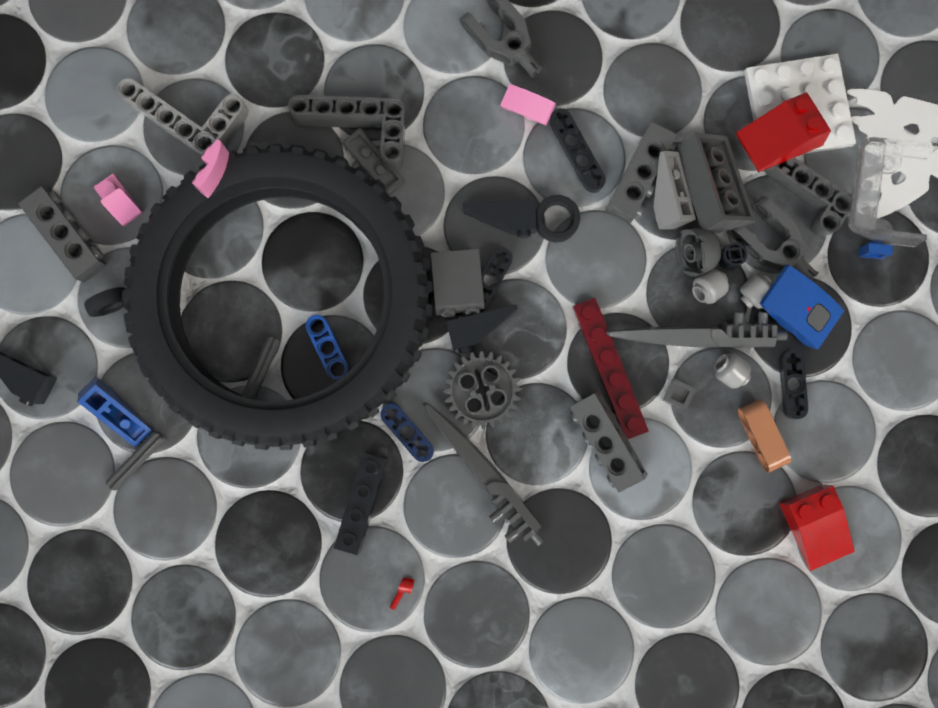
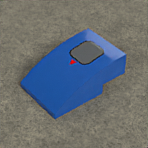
(801, 307)

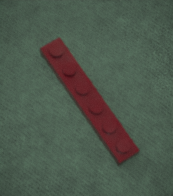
(610, 368)

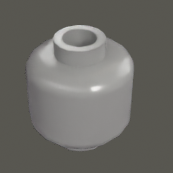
(710, 286)
(755, 290)
(732, 370)

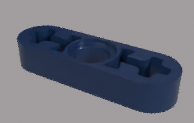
(390, 423)

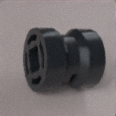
(728, 256)

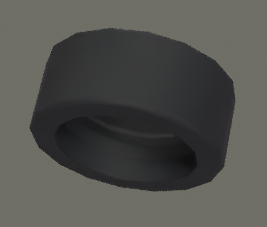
(567, 203)

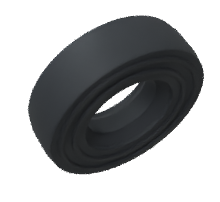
(105, 302)

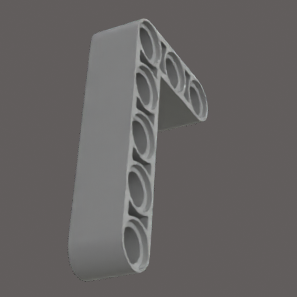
(180, 123)

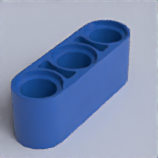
(320, 339)

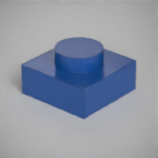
(876, 249)

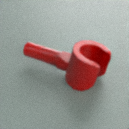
(406, 586)

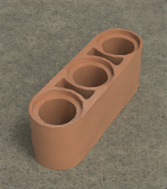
(764, 435)

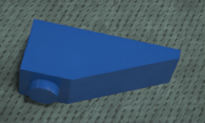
(113, 411)

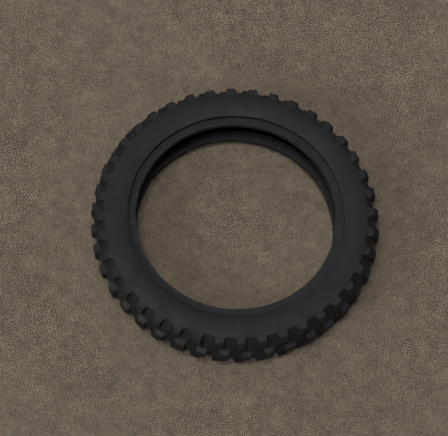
(157, 278)

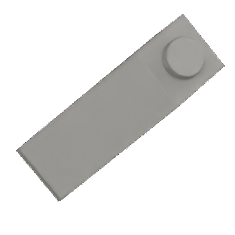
(672, 196)

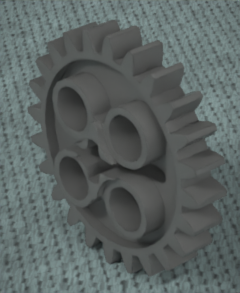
(504, 384)

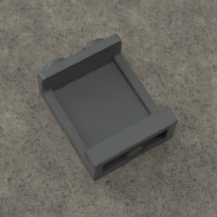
(457, 282)

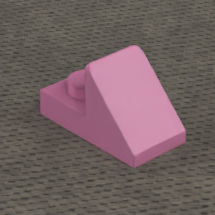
(117, 200)

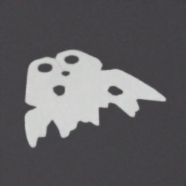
(890, 123)

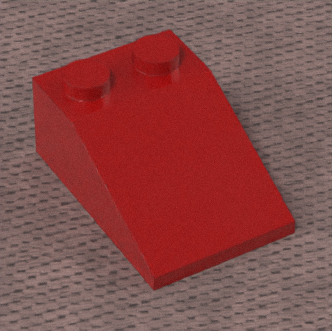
(784, 133)
(818, 525)

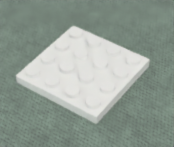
(817, 76)

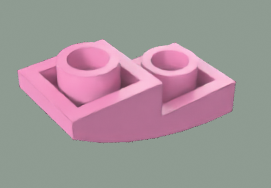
(528, 104)
(216, 160)

